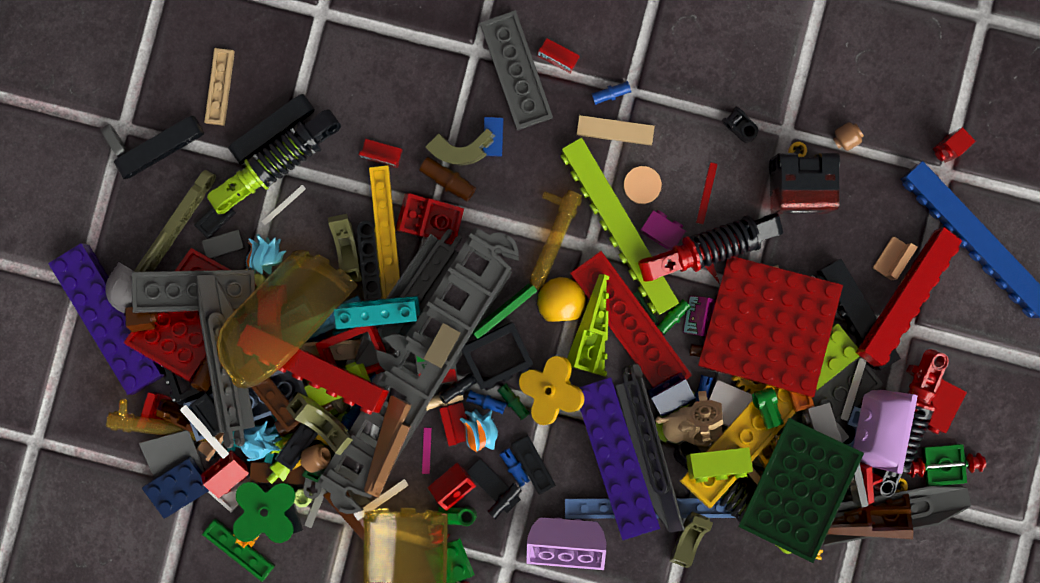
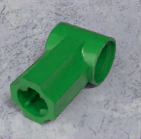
(766, 403)
(455, 515)

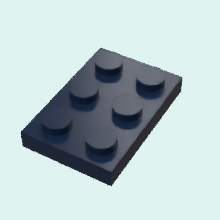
(176, 487)

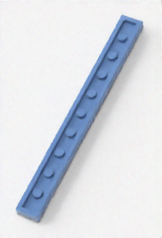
(601, 508)

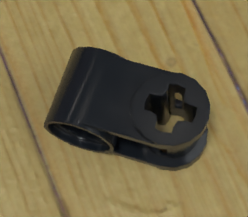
(739, 124)

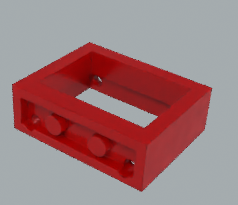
(324, 345)

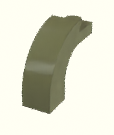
(466, 155)
(346, 246)
(321, 421)
(689, 539)

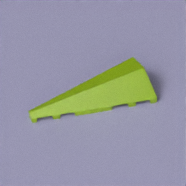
(589, 343)

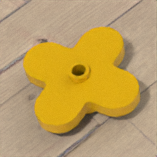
(551, 390)

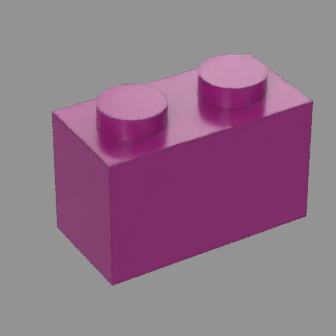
(662, 230)

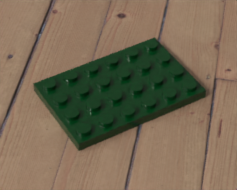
(801, 490)

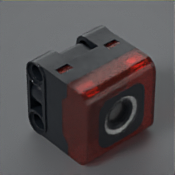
(804, 183)

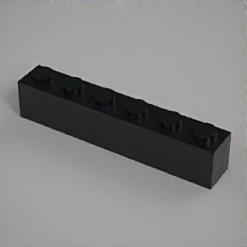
(853, 305)

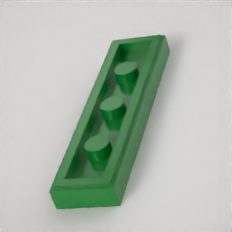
(504, 310)
(246, 557)

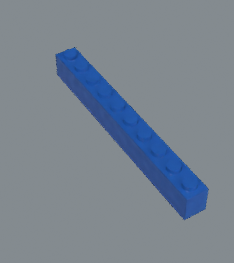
(975, 237)

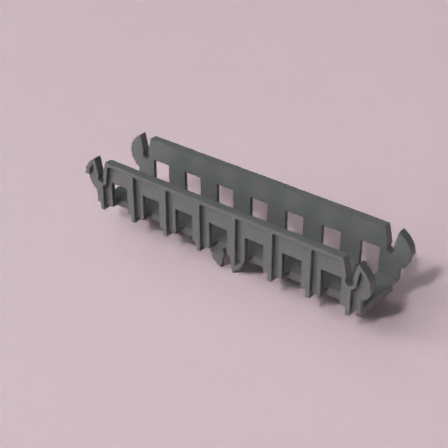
(420, 391)

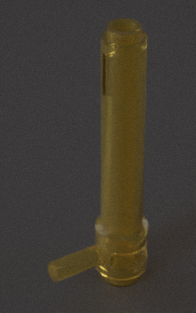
(567, 212)
(129, 422)

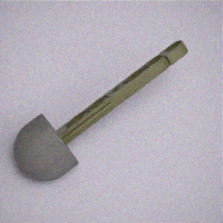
(120, 281)

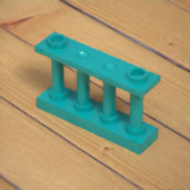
(377, 312)

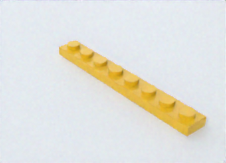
(385, 228)

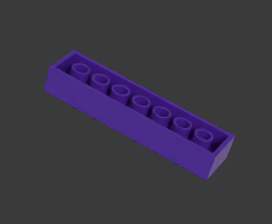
(85, 286)
(617, 460)

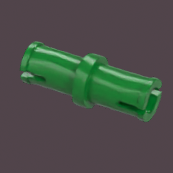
(673, 316)

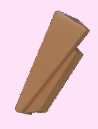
(389, 445)

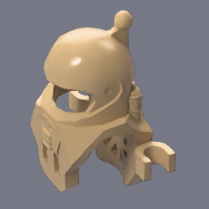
(694, 424)

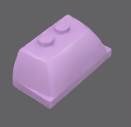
(885, 429)
(566, 543)

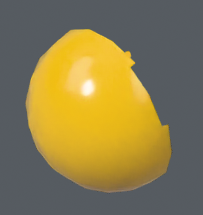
(561, 300)

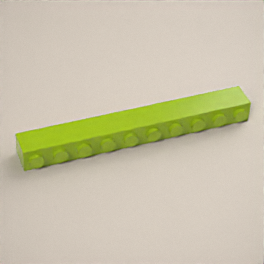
(617, 223)

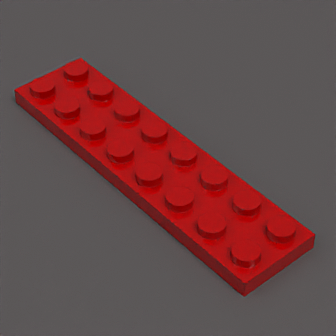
(631, 323)

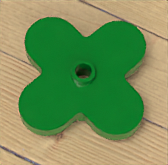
(275, 523)

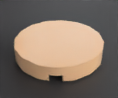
(642, 185)

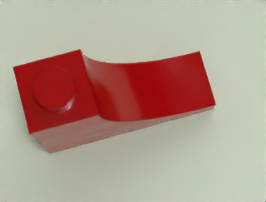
(946, 404)

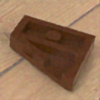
(171, 412)

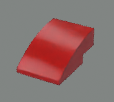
(428, 216)

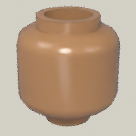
(848, 136)
(315, 458)

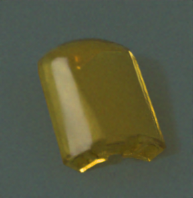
(280, 317)
(405, 546)

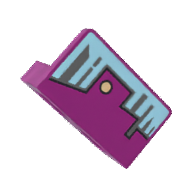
(699, 315)

